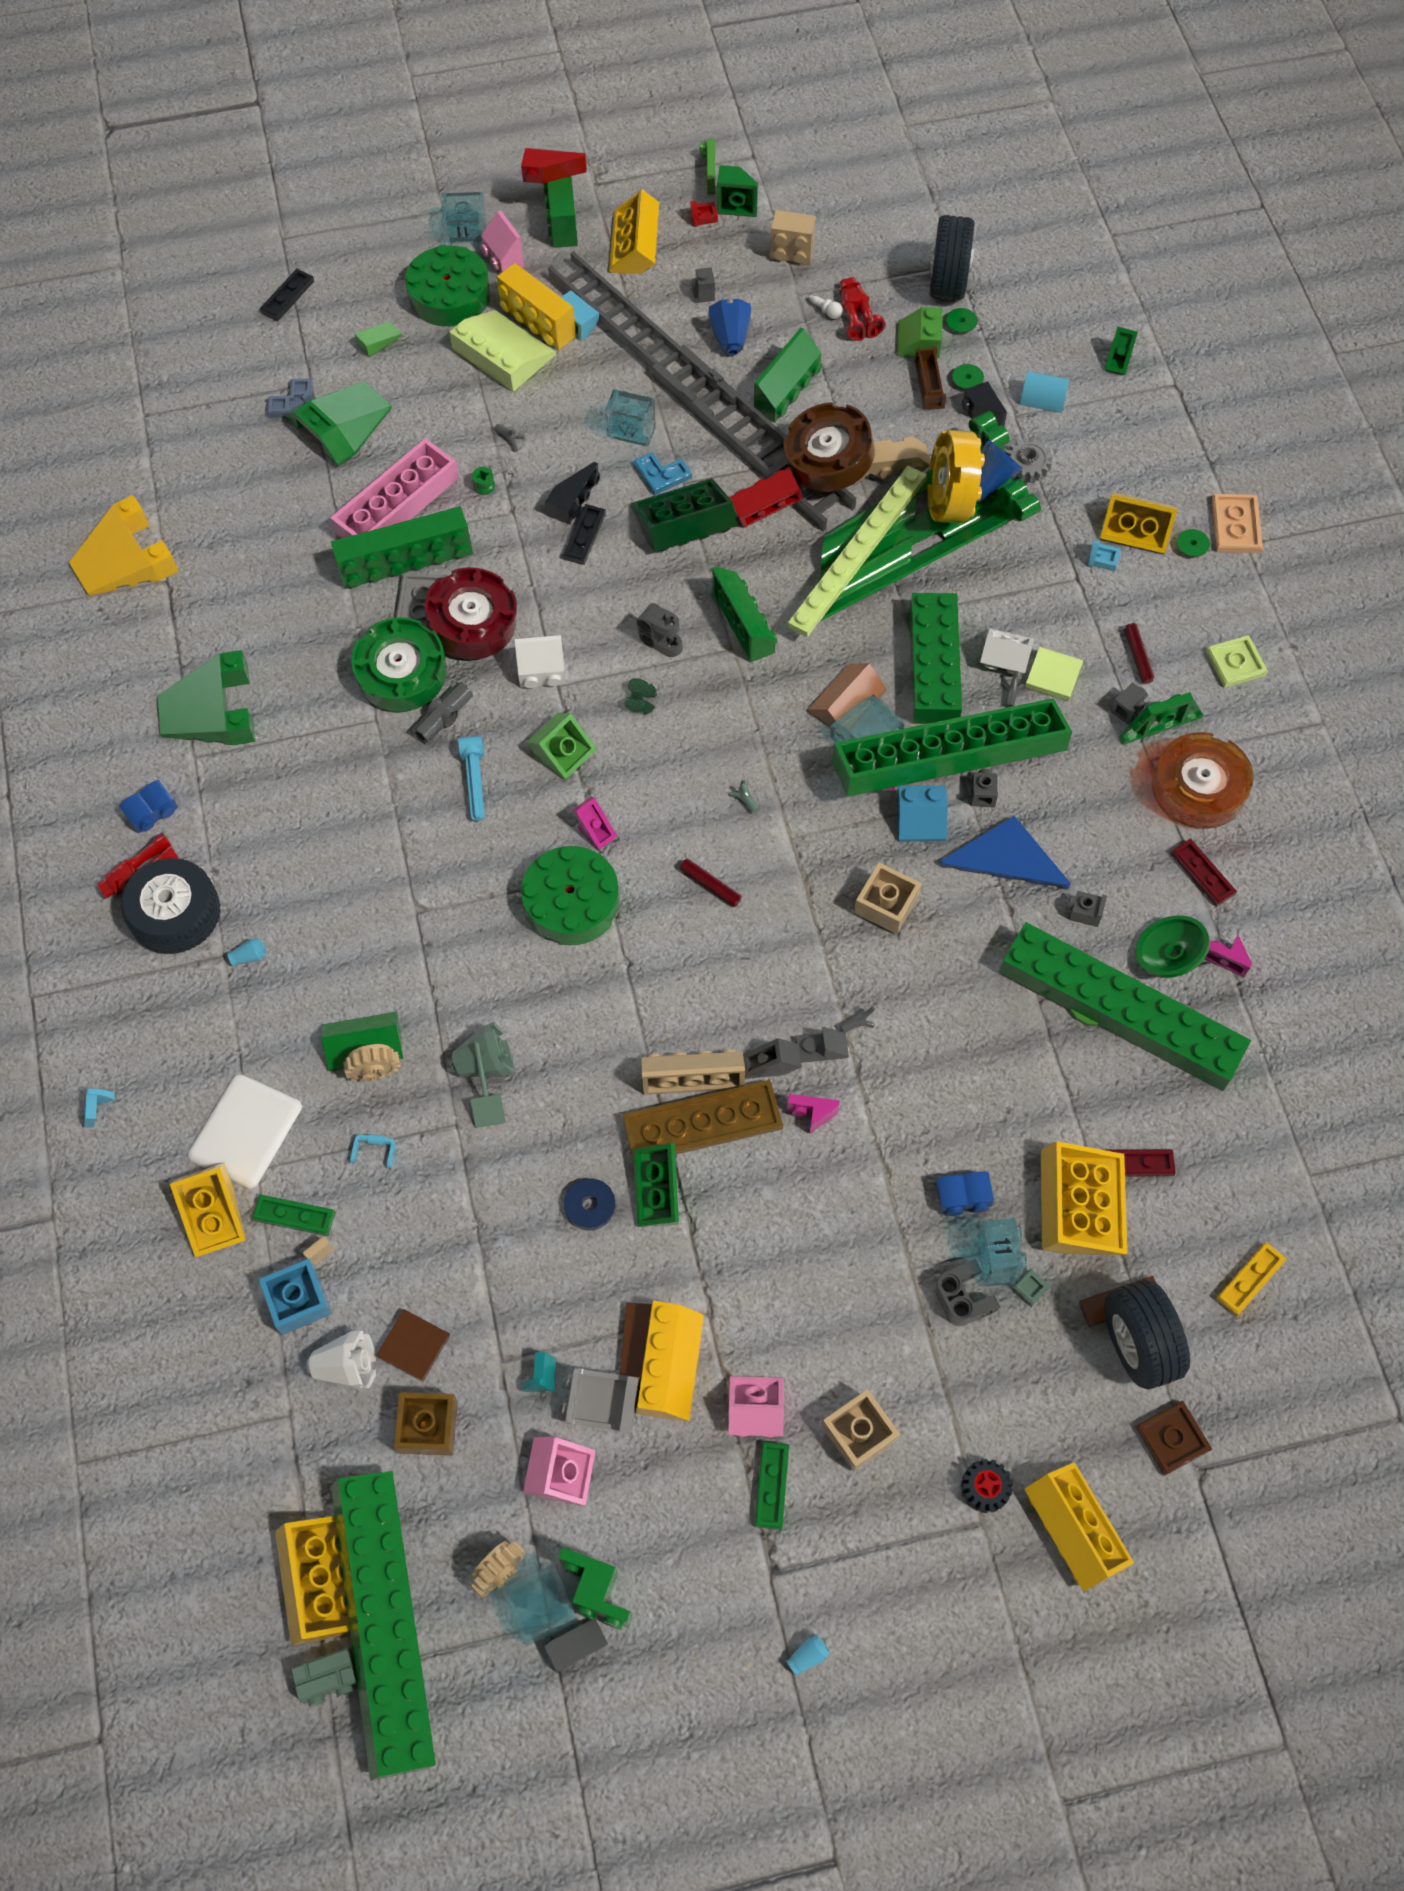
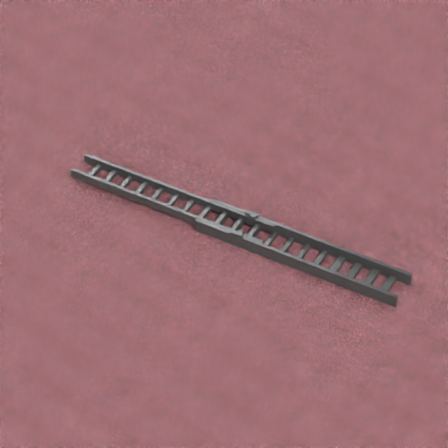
(687, 395)

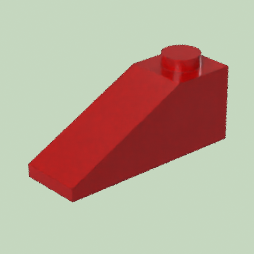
(551, 165)

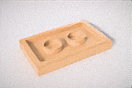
(1237, 523)

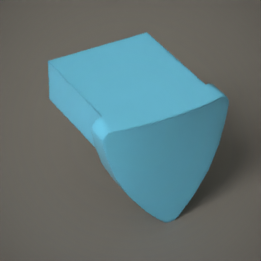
(1103, 556)
(92, 1098)

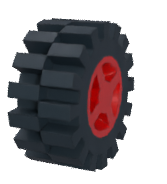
(990, 1477)

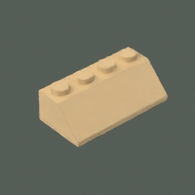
(692, 1072)

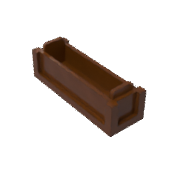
(929, 379)

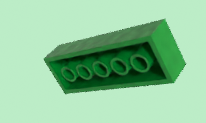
(402, 547)
(935, 657)

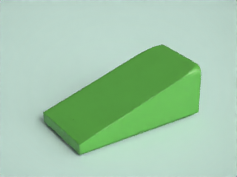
(377, 337)

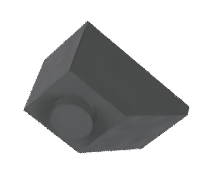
(772, 1059)

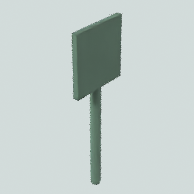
(489, 1108)

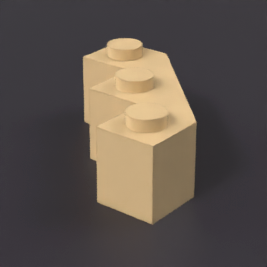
(895, 456)

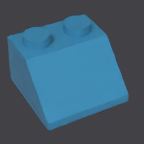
(922, 813)

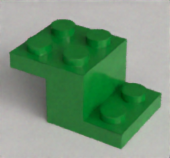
(594, 1589)

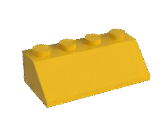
(634, 234)
(670, 1362)
(1078, 1526)

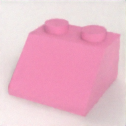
(502, 243)
(756, 1406)
(559, 1470)

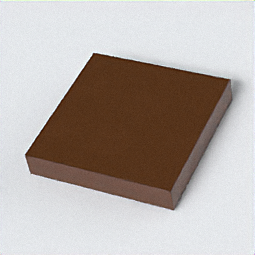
(413, 1345)
(1173, 1438)

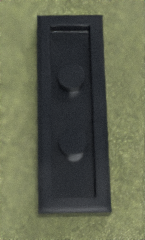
(287, 295)
(584, 534)

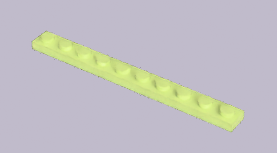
(857, 551)

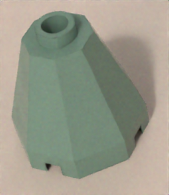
(494, 1054)

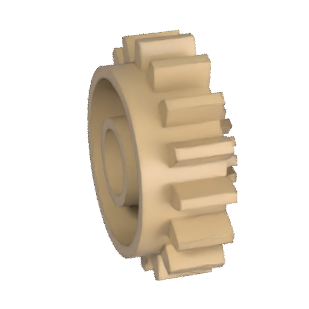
(371, 1063)
(497, 1568)

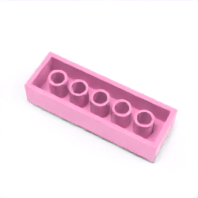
(398, 492)

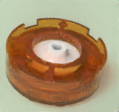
(1202, 780)

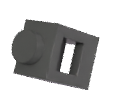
(703, 285)
(1129, 703)
(984, 788)
(1086, 908)

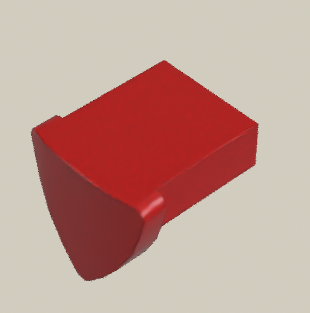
(703, 213)

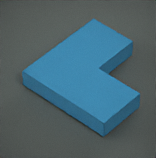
(661, 478)

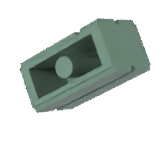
(325, 1676)

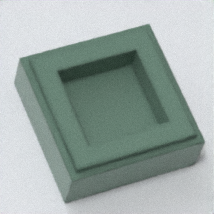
(1031, 1287)

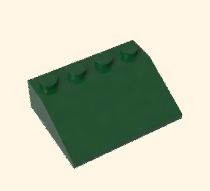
(685, 514)

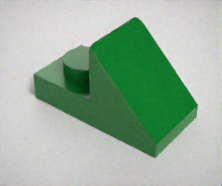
(1121, 350)

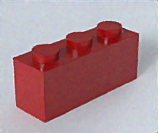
(766, 497)

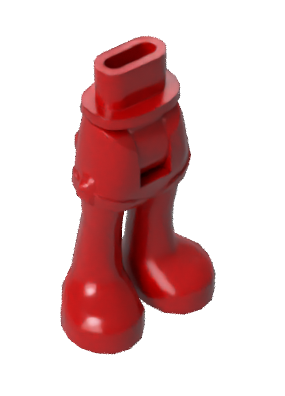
(855, 300)
(124, 871)

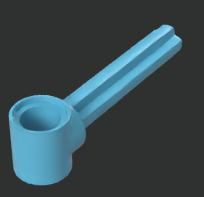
(471, 752)

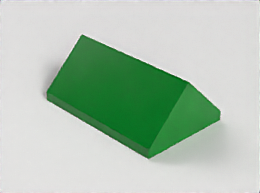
(345, 1036)
(656, 1185)

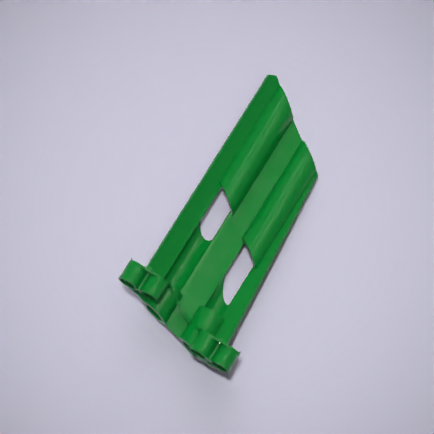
(892, 556)

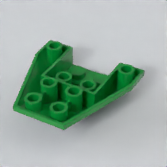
(342, 419)

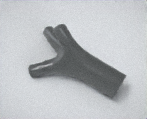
(509, 434)
(1012, 690)
(858, 1020)

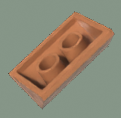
(846, 692)

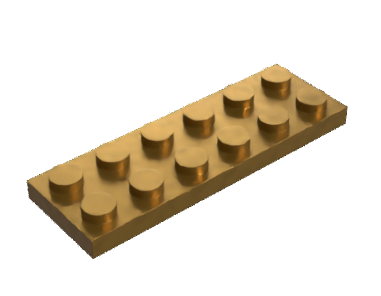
(706, 1119)

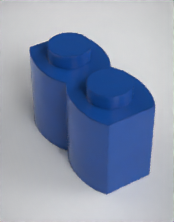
(148, 806)
(965, 1192)

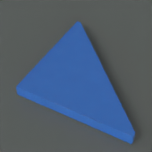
(1008, 853)

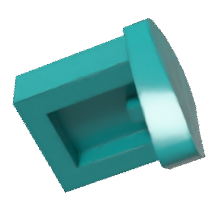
(543, 1374)

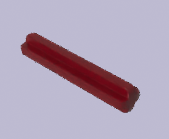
(1139, 653)
(710, 882)

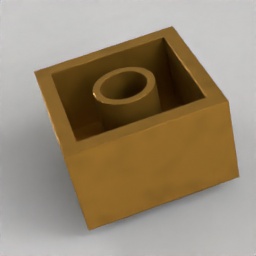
(426, 1424)

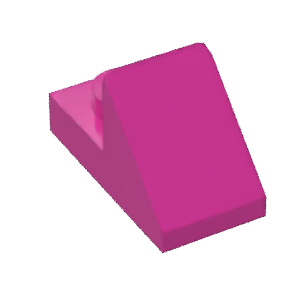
(594, 823)
(1233, 959)
(820, 1109)

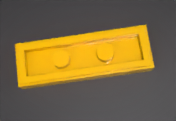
(1251, 1279)

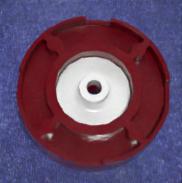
(471, 613)

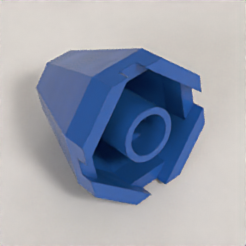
(730, 324)

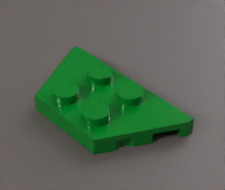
(1161, 717)

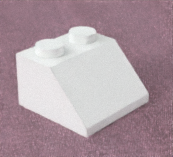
(1006, 651)
(540, 661)

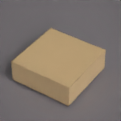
(318, 1250)

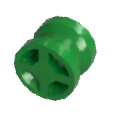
(480, 485)

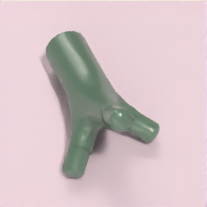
(746, 797)

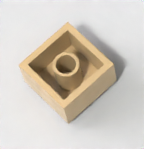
(792, 237)
(887, 898)
(860, 1430)

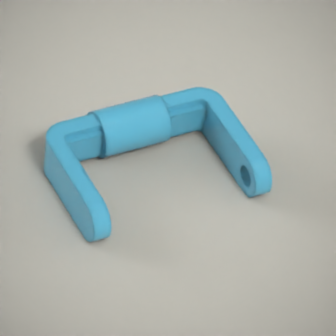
(375, 1140)

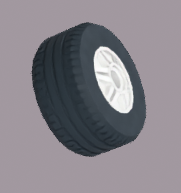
(951, 257)
(170, 905)
(1147, 1334)

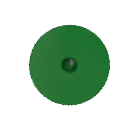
(961, 320)
(967, 376)
(1193, 542)

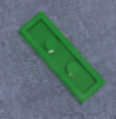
(293, 1215)
(772, 1486)

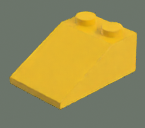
(209, 1209)

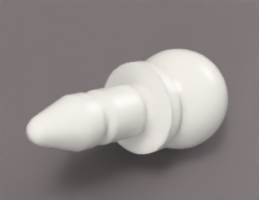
(832, 309)

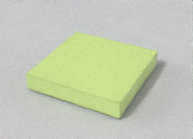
(1236, 661)
(1054, 673)

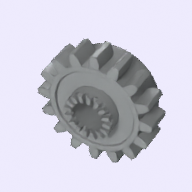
(1032, 458)

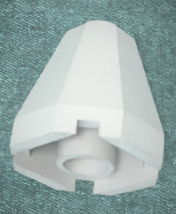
(345, 1361)

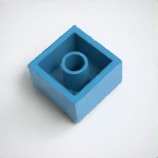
(295, 1296)

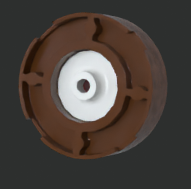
(829, 447)

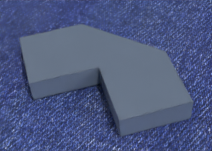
(300, 391)

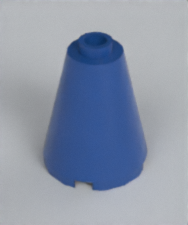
(996, 470)

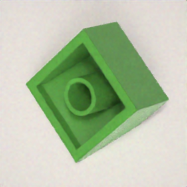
(920, 331)
(561, 744)

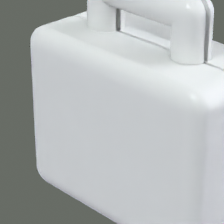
(245, 1130)

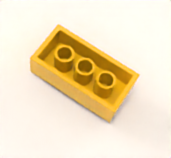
(536, 306)

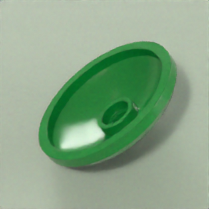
(1172, 946)

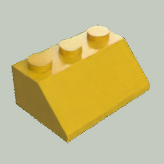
(1138, 522)

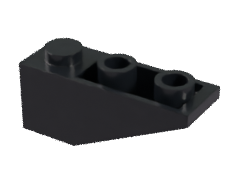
(569, 495)

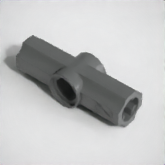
(442, 712)

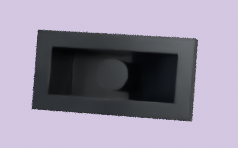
(981, 399)

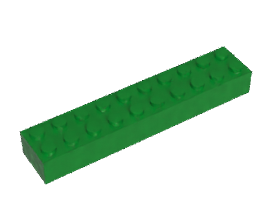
(950, 747)
(1125, 1006)
(382, 1626)

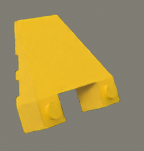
(114, 557)

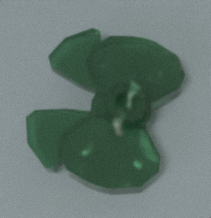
(640, 689)

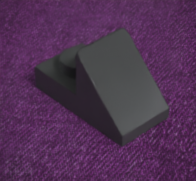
(824, 1046)

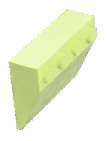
(500, 348)

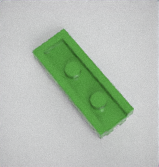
(707, 149)

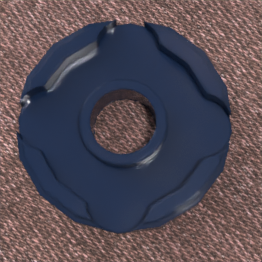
(585, 1190)

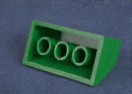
(787, 376)
(742, 614)

